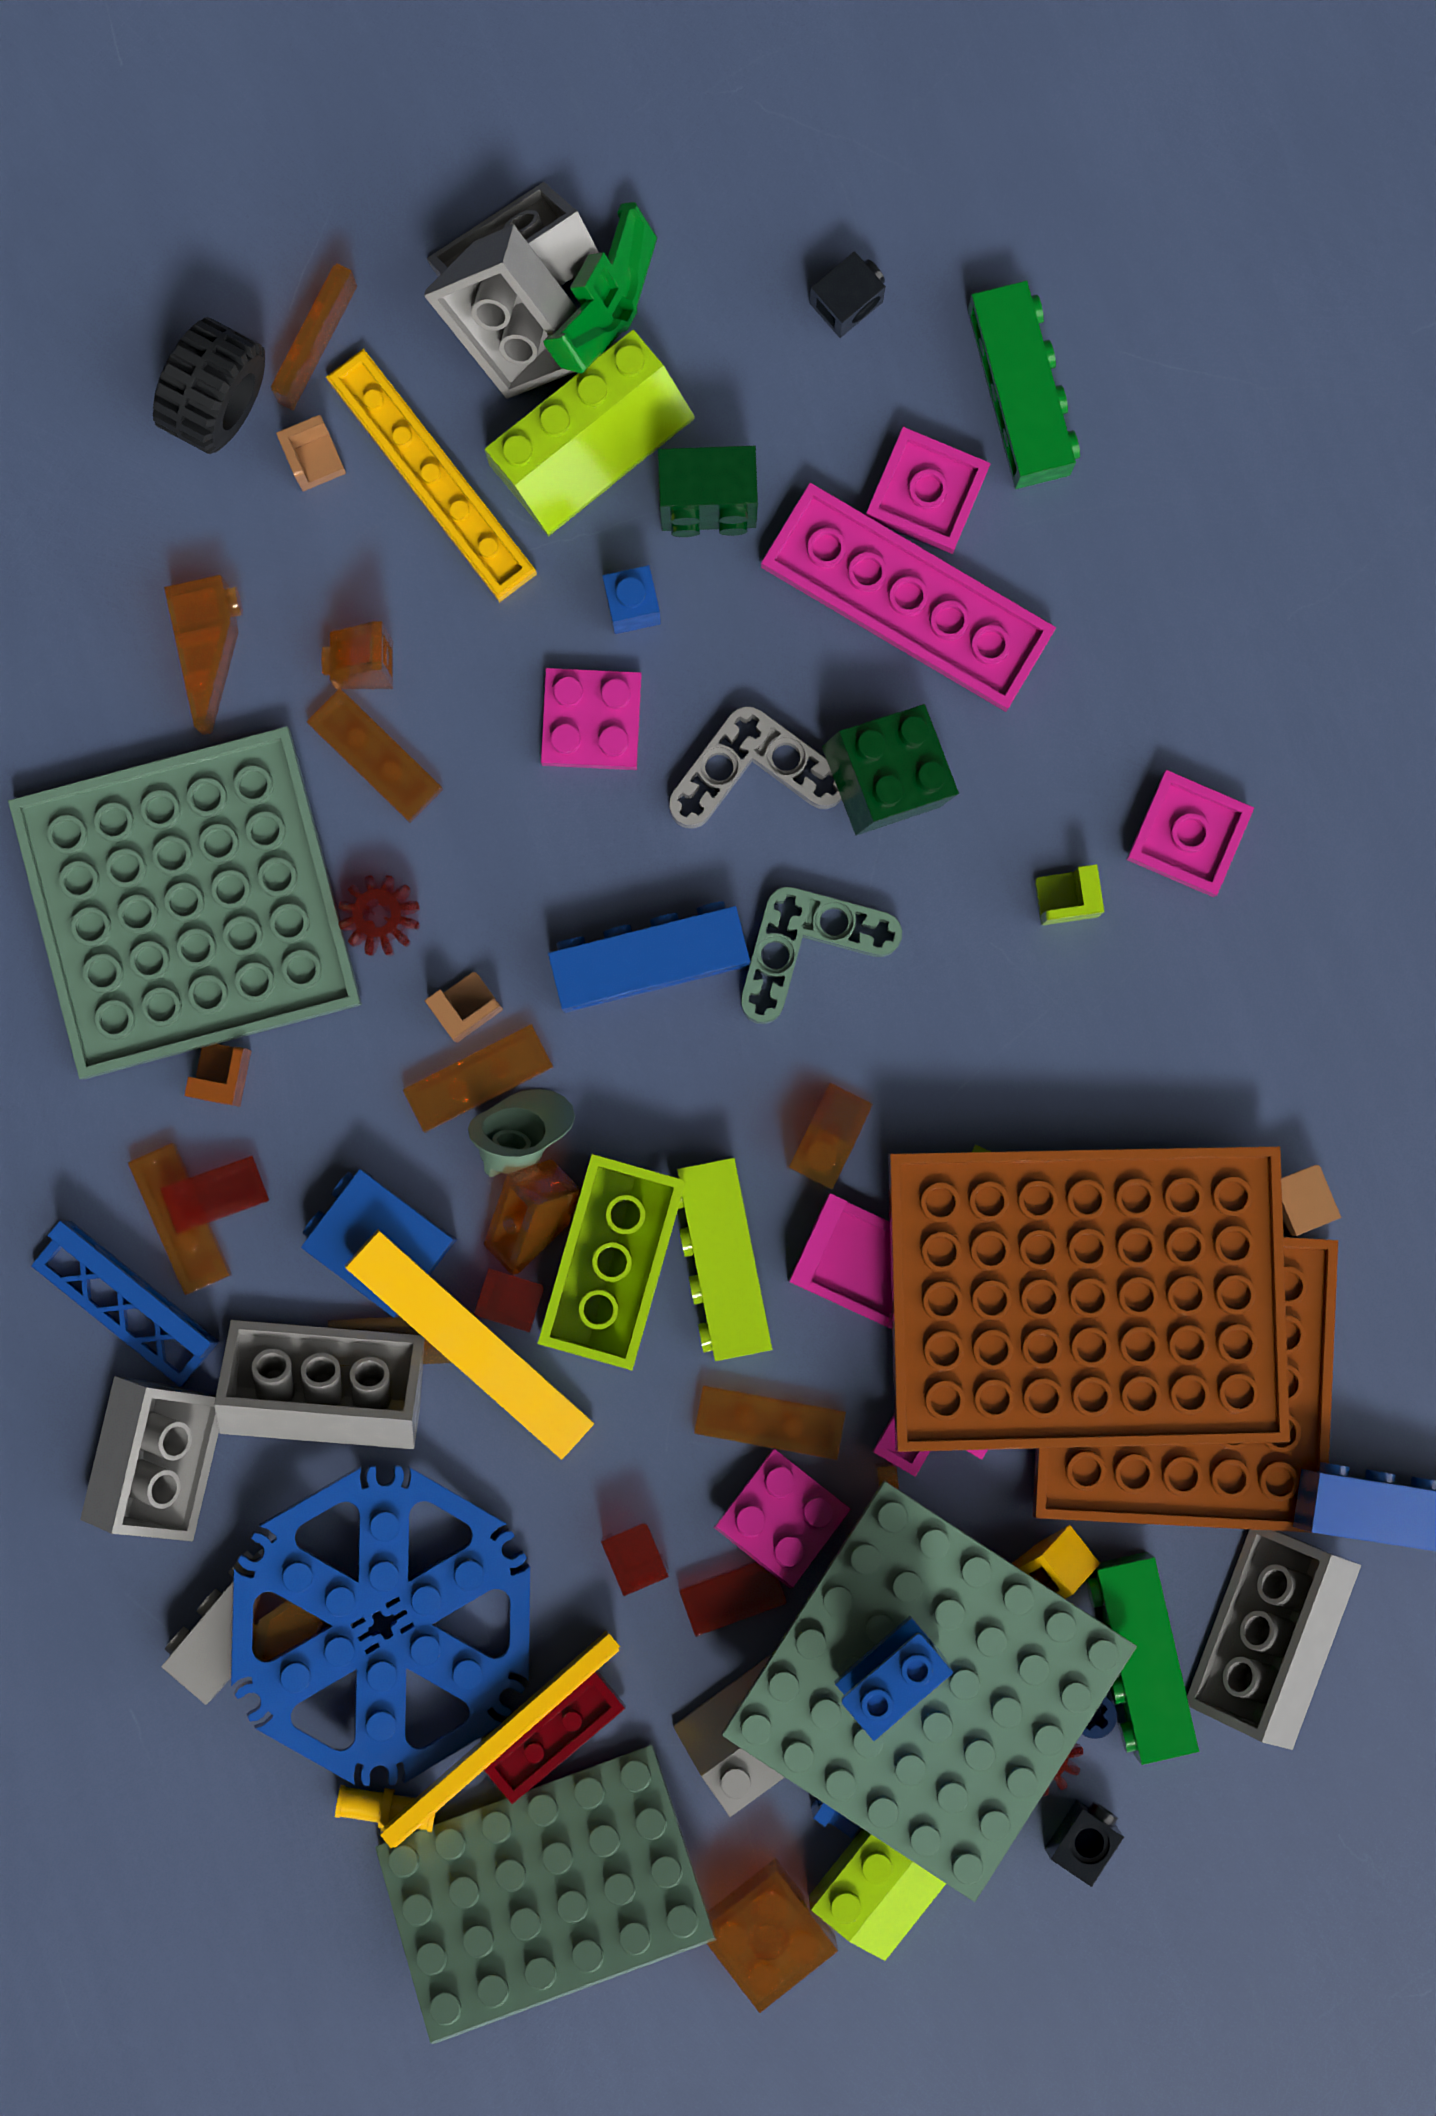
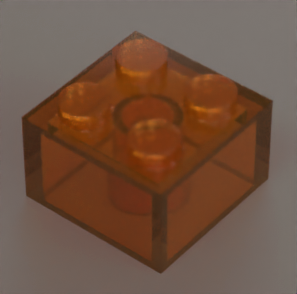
(769, 1935)

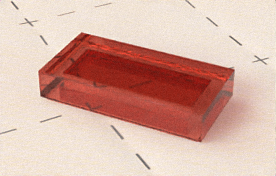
(214, 1195)
(731, 1597)

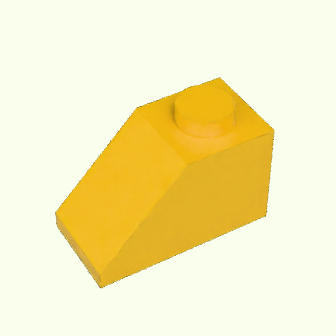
(1059, 1562)

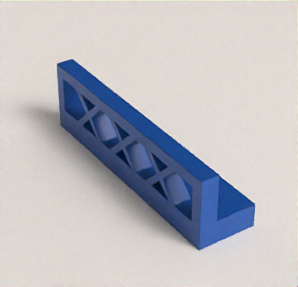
(130, 1288)

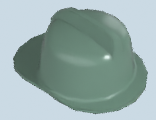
(520, 1129)

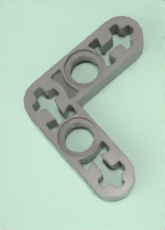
(760, 753)

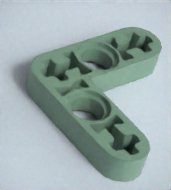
(809, 927)

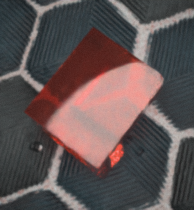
(509, 1300)
(635, 1558)

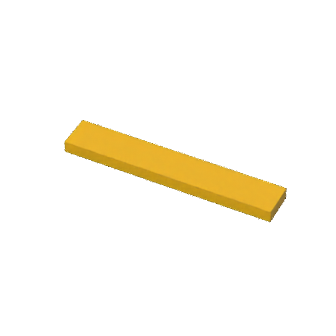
(431, 475)
(469, 1344)
(499, 1740)

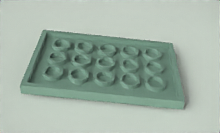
(544, 1894)

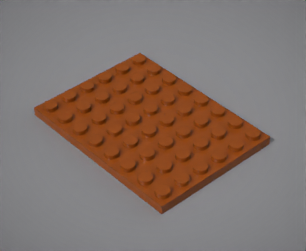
(1088, 1298)

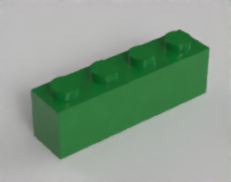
(1022, 384)
(1151, 1681)

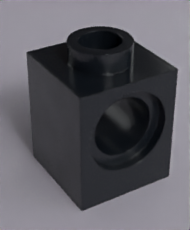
(848, 293)
(1090, 1862)

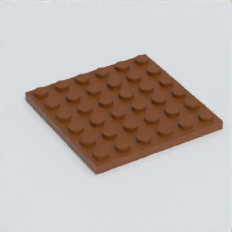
(1217, 1483)

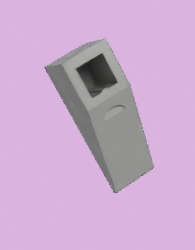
(203, 1656)

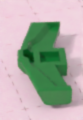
(607, 293)

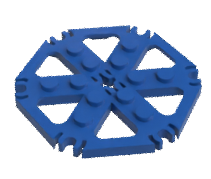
(343, 1600)

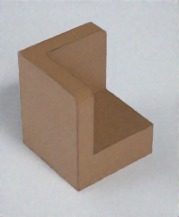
(311, 453)
(464, 1006)
(1307, 1201)

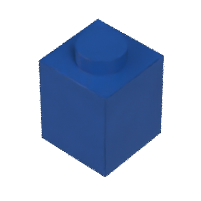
(632, 599)

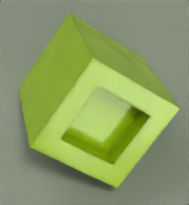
(1070, 896)

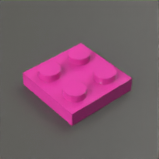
(927, 490)
(591, 719)
(1190, 833)
(782, 1518)

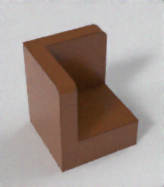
(220, 1075)

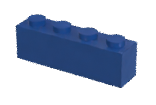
(648, 958)
(1367, 1507)

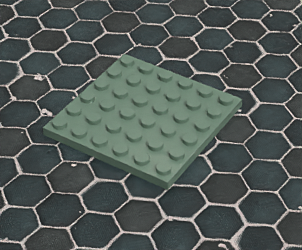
(184, 903)
(981, 1747)

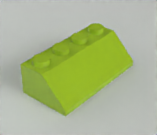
(589, 433)
(611, 1262)
(873, 1895)

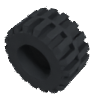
(208, 385)

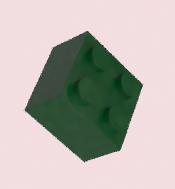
(708, 490)
(890, 769)

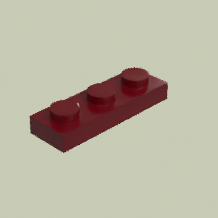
(555, 1737)

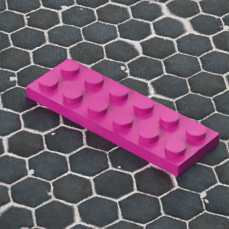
(908, 597)

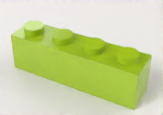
(724, 1261)

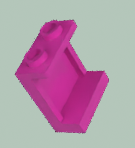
(848, 1260)

